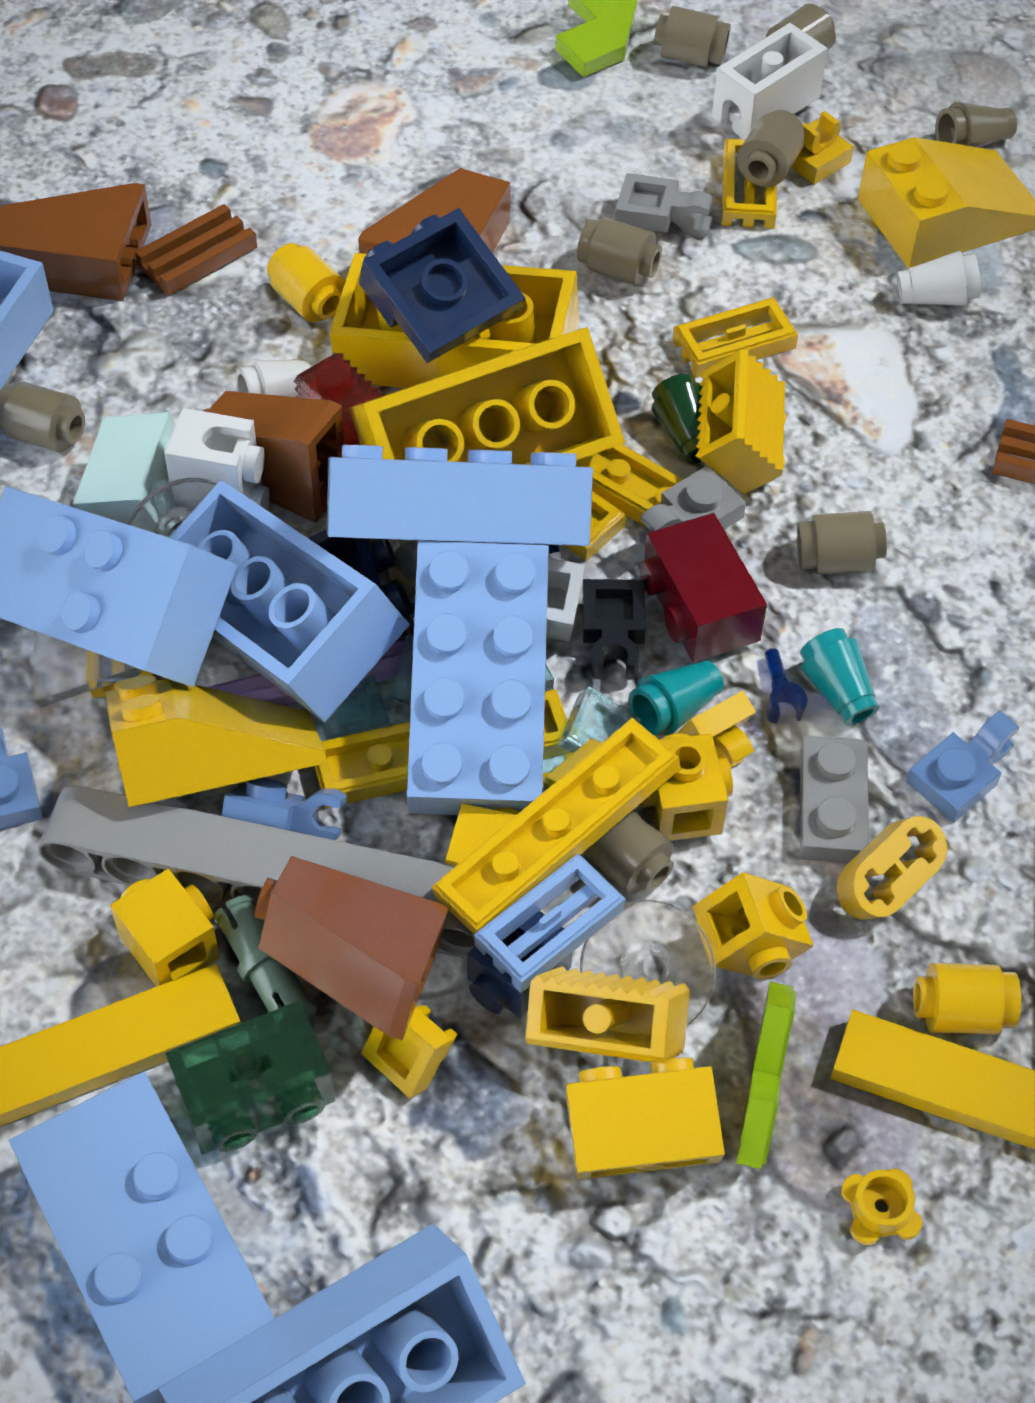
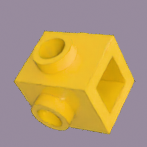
(697, 795)
(754, 926)

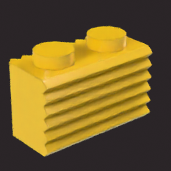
(742, 421)
(607, 1015)

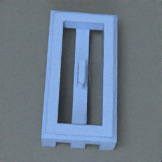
(509, 958)

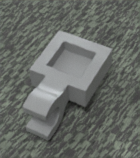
(657, 202)
(692, 498)

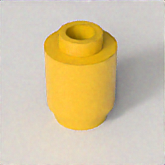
(305, 281)
(967, 998)

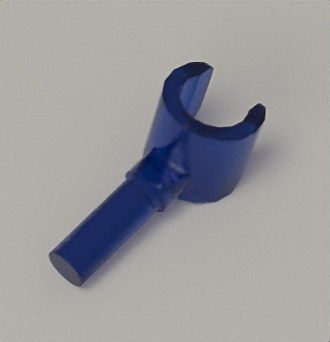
(782, 689)

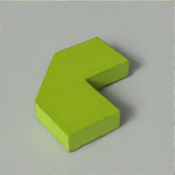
(601, 38)
(765, 1076)

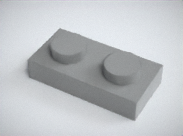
(833, 798)

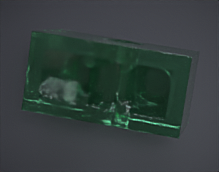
(273, 1049)

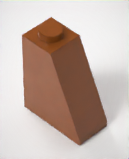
(479, 197)
(81, 238)
(297, 444)
(352, 939)

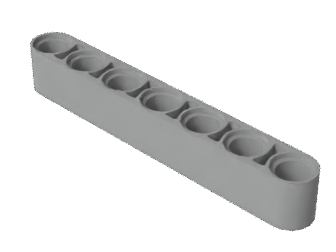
(222, 856)

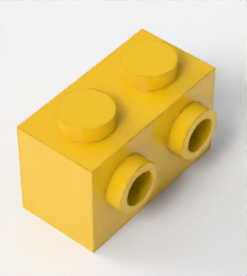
(644, 1119)

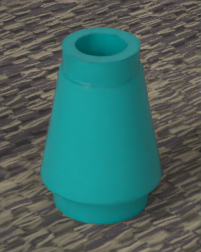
(839, 673)
(674, 696)

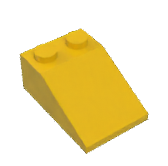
(942, 198)
(202, 738)

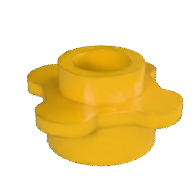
(883, 1185)

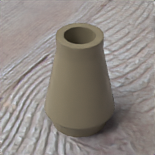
(974, 124)

